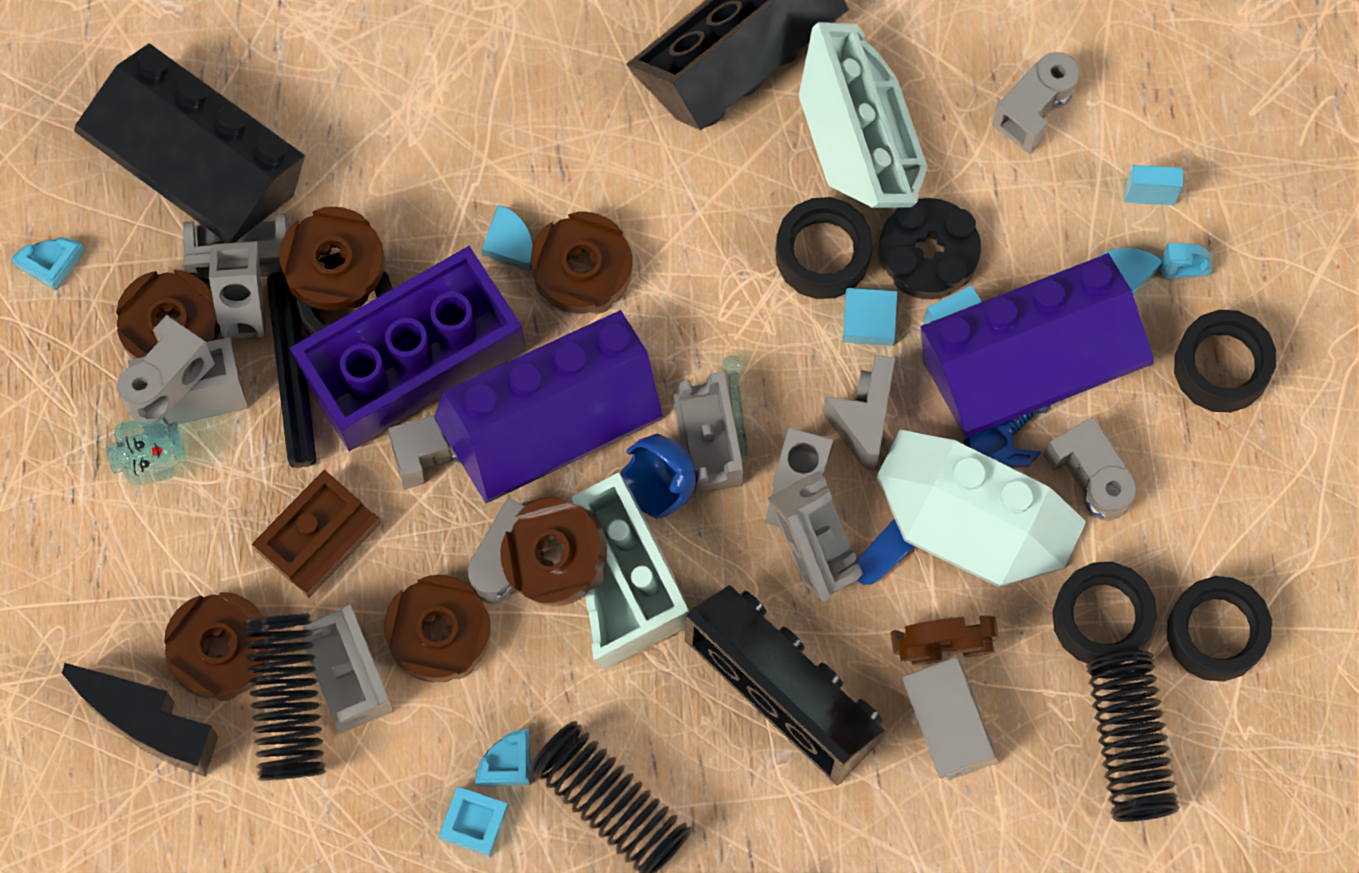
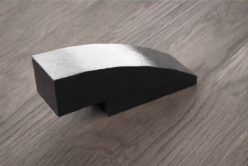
(145, 718)

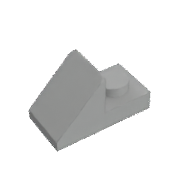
(861, 422)

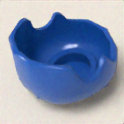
(659, 475)

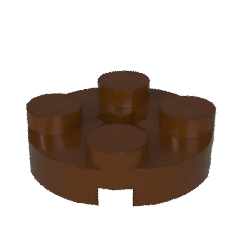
(315, 236)
(586, 291)
(164, 292)
(579, 567)
(927, 640)
(187, 651)
(452, 655)

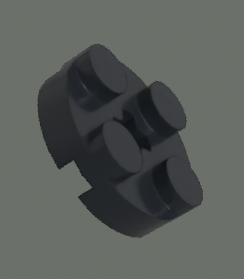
(951, 229)

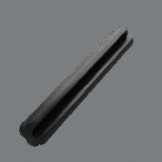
(292, 382)

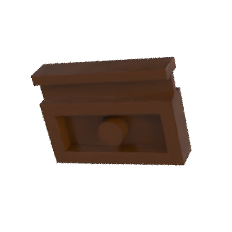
(316, 533)

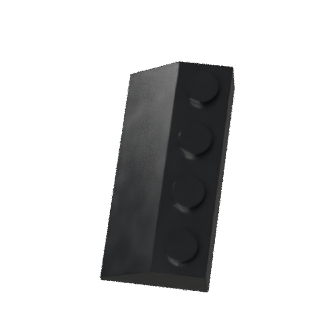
(726, 53)
(191, 144)
(782, 682)

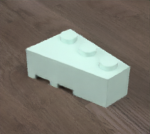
(639, 592)

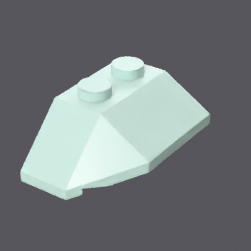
(860, 119)
(976, 510)

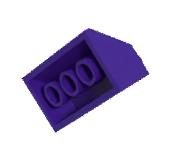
(1036, 345)
(409, 347)
(550, 406)

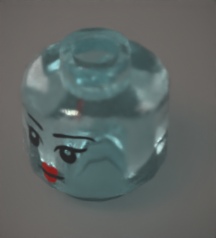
(147, 451)

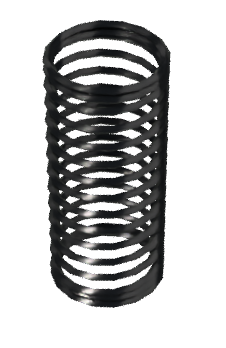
(561, 750)
(289, 767)
(1147, 806)

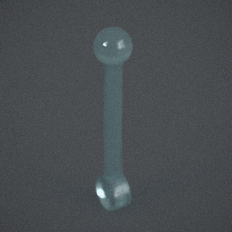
(732, 365)

